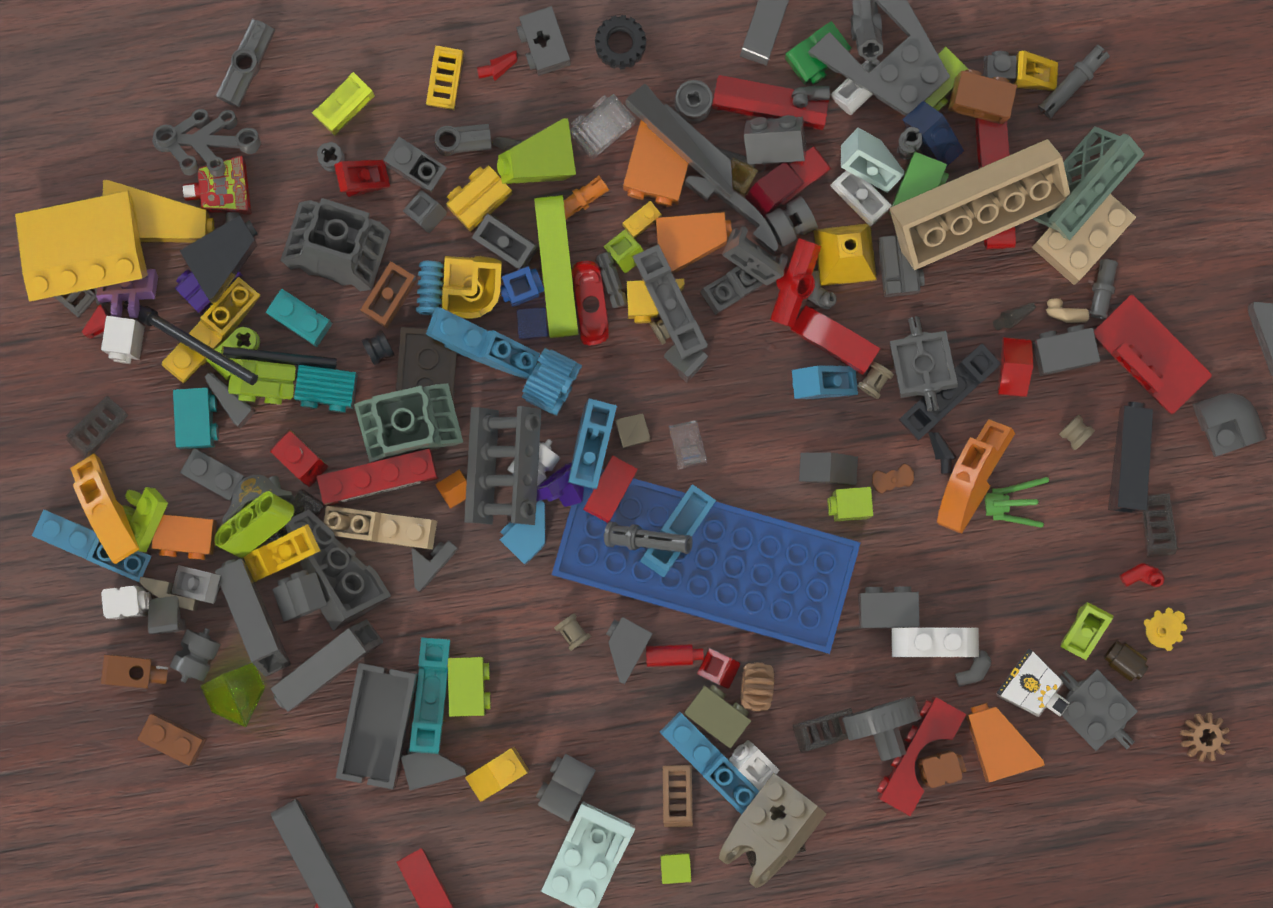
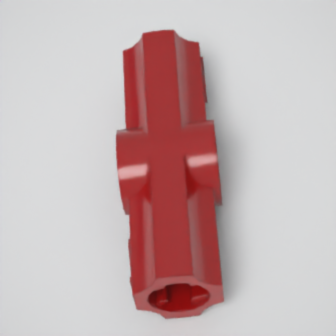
(796, 283)

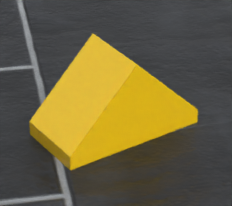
(1035, 72)

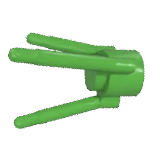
(997, 503)

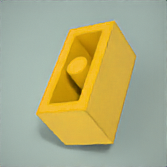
(641, 219)

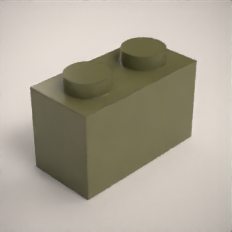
(718, 716)

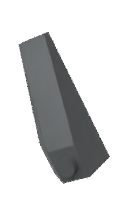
(345, 581)

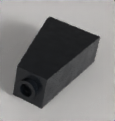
(1131, 459)

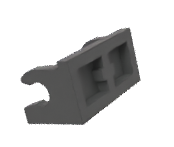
(753, 258)

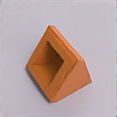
(453, 488)

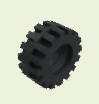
(626, 25)

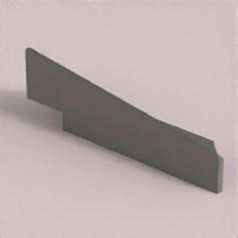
(682, 138)

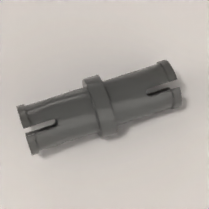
(1103, 289)

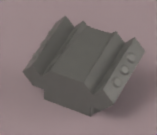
(336, 243)

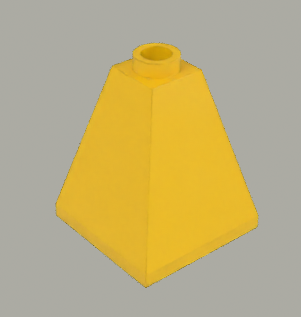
(842, 265)

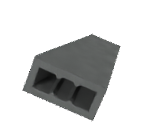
(252, 618)
(326, 665)

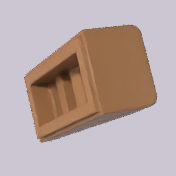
(677, 821)

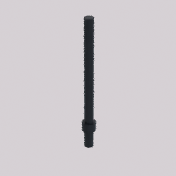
(150, 317)

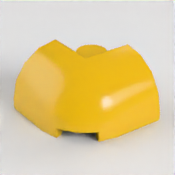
(471, 285)

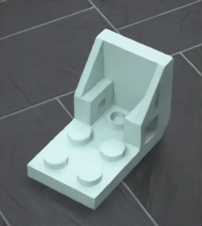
(588, 857)

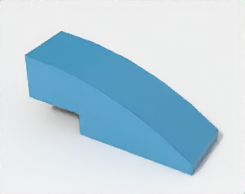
(682, 521)

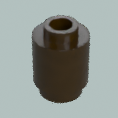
(1126, 661)

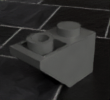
(414, 165)

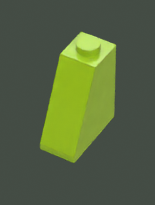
(540, 157)

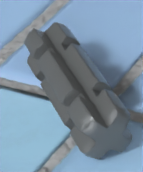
(611, 280)

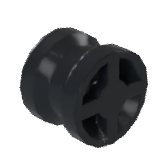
(378, 347)

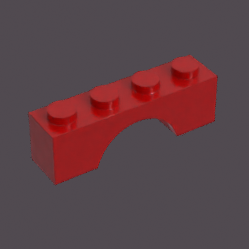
(937, 722)

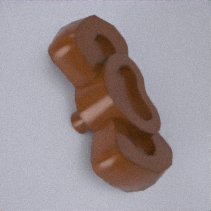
(887, 481)

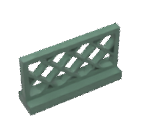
(1095, 185)

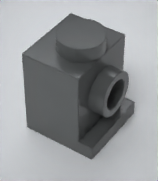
(1000, 65)

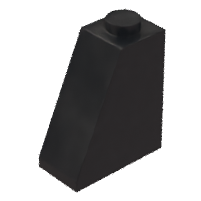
(220, 256)

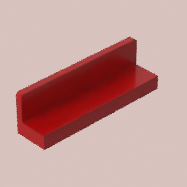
(765, 101)

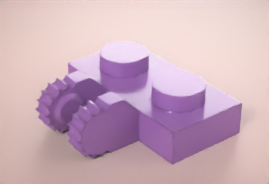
(129, 291)

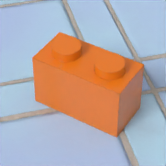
(185, 535)

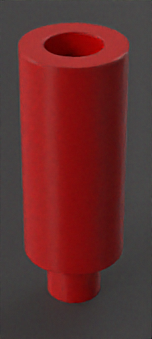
(672, 655)

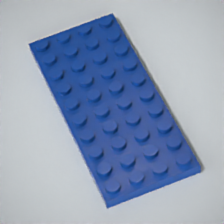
(738, 573)

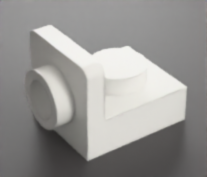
(753, 764)

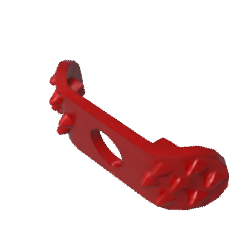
(587, 283)

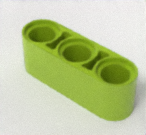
(254, 524)

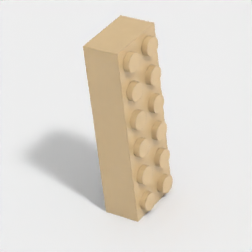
(980, 204)

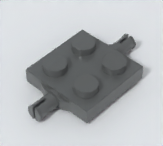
(923, 364)
(1097, 709)

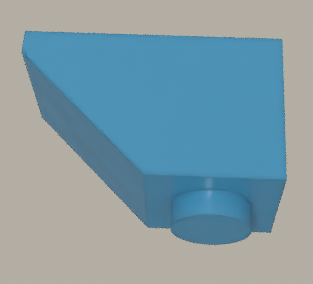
(824, 382)

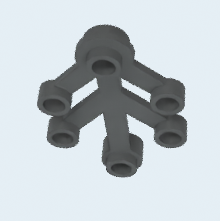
(170, 139)

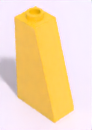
(163, 218)

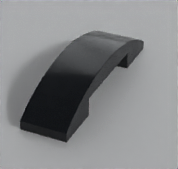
(969, 375)

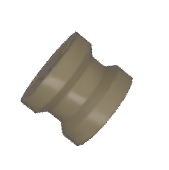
(1076, 432)

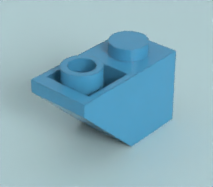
(524, 539)

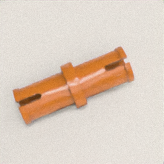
(584, 196)

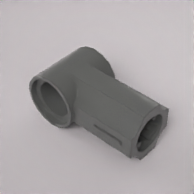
(466, 139)

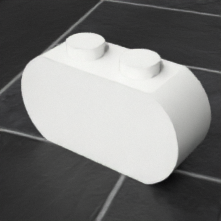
(935, 642)

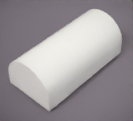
(851, 96)
(861, 197)

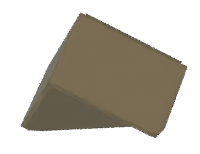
(632, 430)

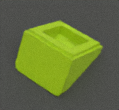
(623, 249)
(675, 868)

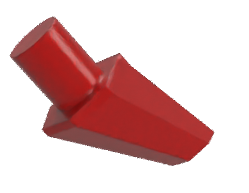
(498, 66)

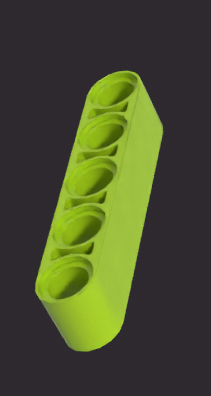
(556, 266)

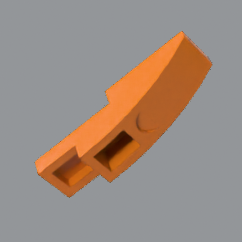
(970, 475)

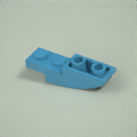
(482, 345)
(85, 544)
(710, 762)

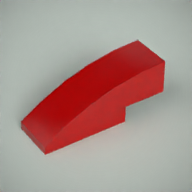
(835, 339)

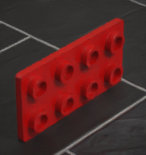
(1151, 354)

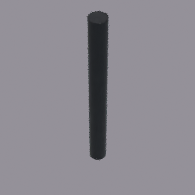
(279, 357)

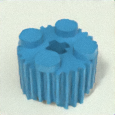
(551, 381)

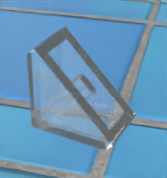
(687, 445)

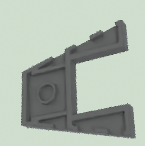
(904, 76)

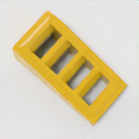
(436, 65)

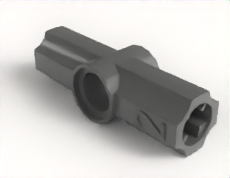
(252, 46)

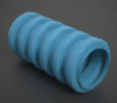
(429, 287)

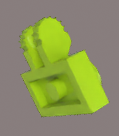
(146, 516)

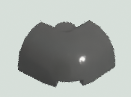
(1229, 422)

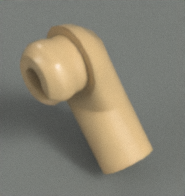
(1068, 315)

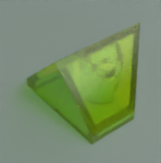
(235, 694)

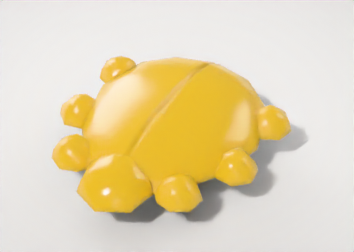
(1165, 628)

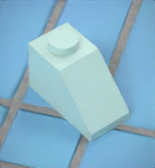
(870, 160)

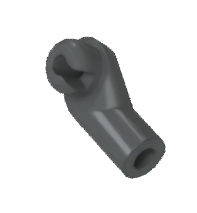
(804, 94)
(976, 672)

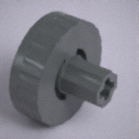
(883, 724)

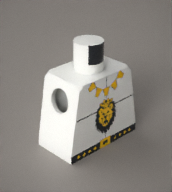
(1033, 687)

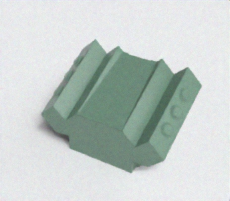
(408, 421)

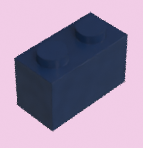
(937, 136)

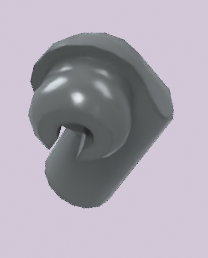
(820, 296)

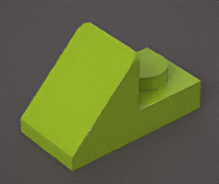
(1086, 630)

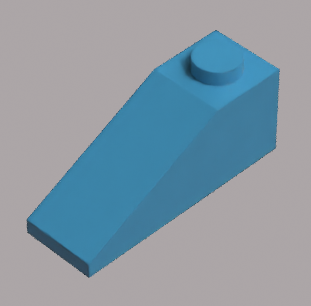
(591, 443)

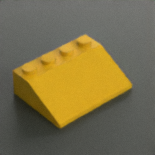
(79, 246)

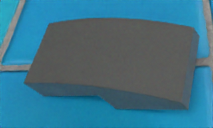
(729, 289)

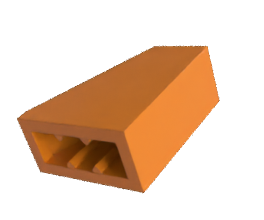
(691, 237)
(999, 745)

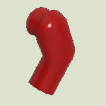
(1144, 573)

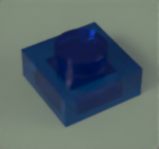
(532, 323)

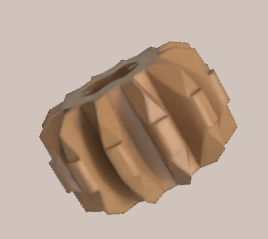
(757, 686)
(1214, 741)

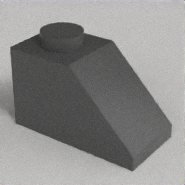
(626, 646)
(429, 768)

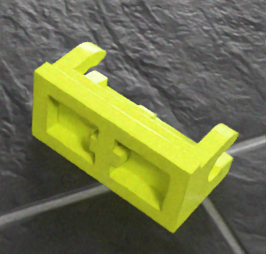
(343, 103)

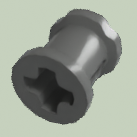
(329, 148)

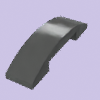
(762, 235)
(669, 302)

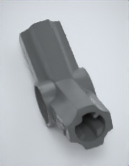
(867, 29)

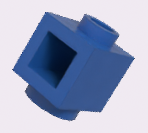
(521, 286)

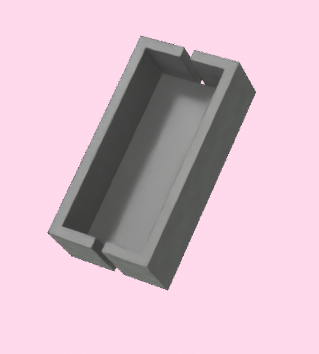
(376, 726)

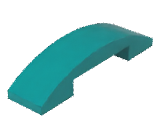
(430, 696)

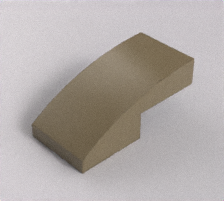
(164, 589)

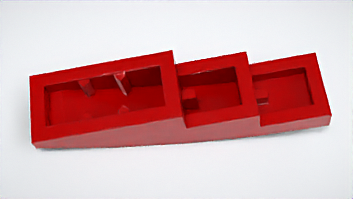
(423, 881)

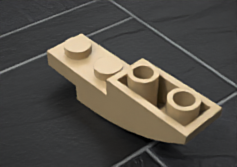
(381, 527)

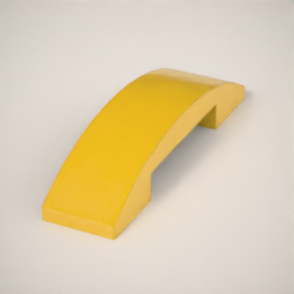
(281, 553)

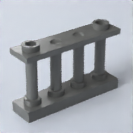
(482, 465)

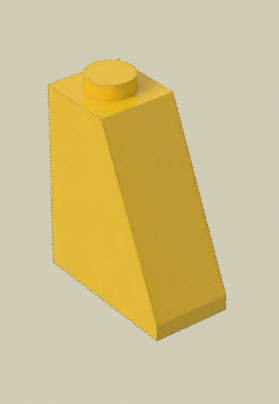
(497, 774)

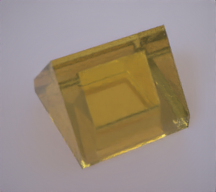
(742, 175)

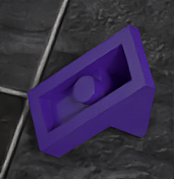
(558, 487)

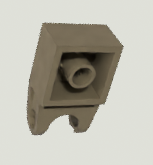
(768, 835)

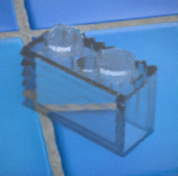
(602, 125)

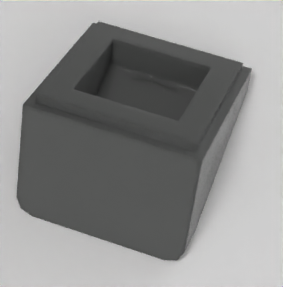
(425, 211)

